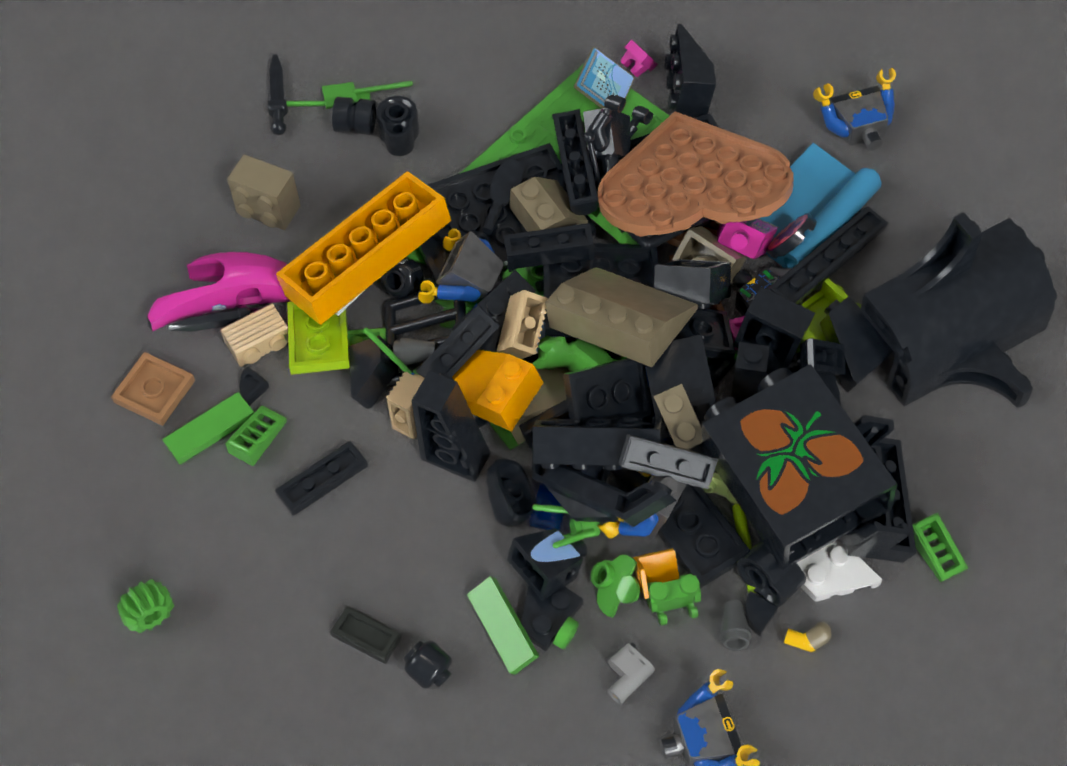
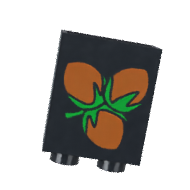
(796, 464)

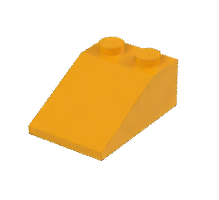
(498, 386)

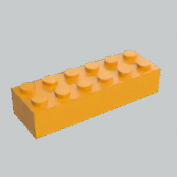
(363, 247)

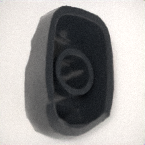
(510, 492)

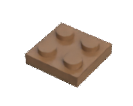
(153, 388)

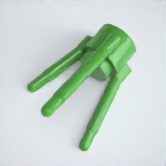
(578, 530)

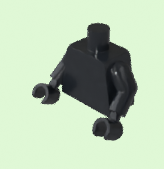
(613, 129)

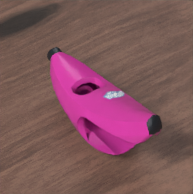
(240, 280)

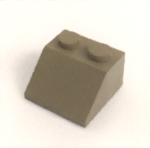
(542, 205)
(703, 245)

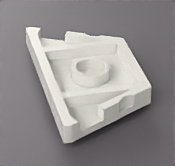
(835, 573)

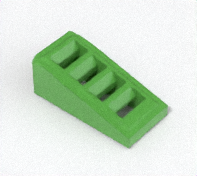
(252, 454)
(946, 542)

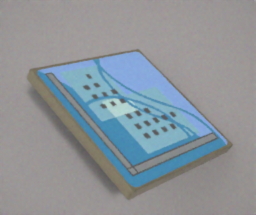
(602, 78)

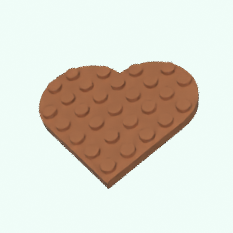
(690, 174)

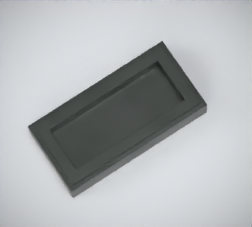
(366, 634)

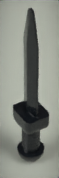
(277, 105)
(212, 320)

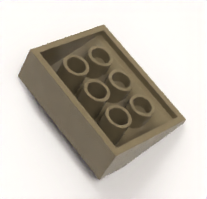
(618, 314)

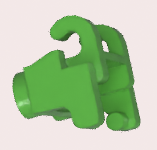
(674, 595)

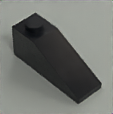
(824, 356)

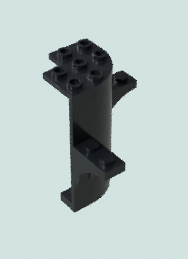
(964, 310)

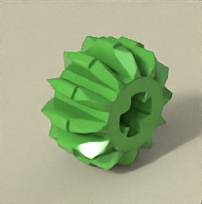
(145, 606)

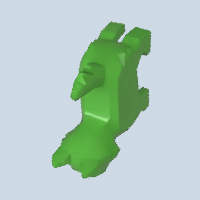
(576, 355)

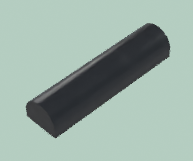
(576, 162)

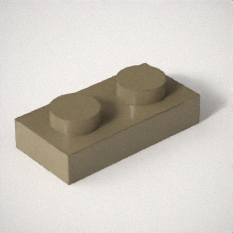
(680, 417)

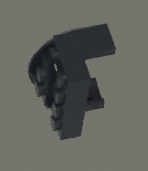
(891, 534)

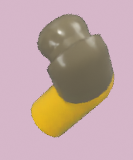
(810, 640)

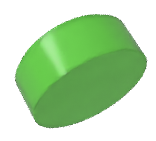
(566, 633)

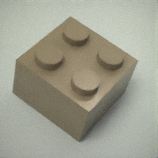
(264, 192)

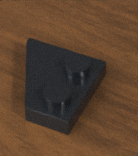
(545, 617)

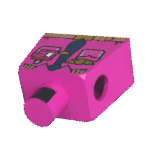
(747, 237)

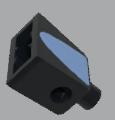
(542, 565)

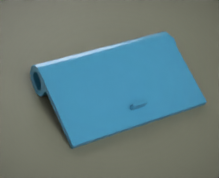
(827, 193)

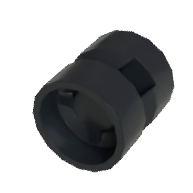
(352, 115)

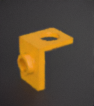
(657, 567)

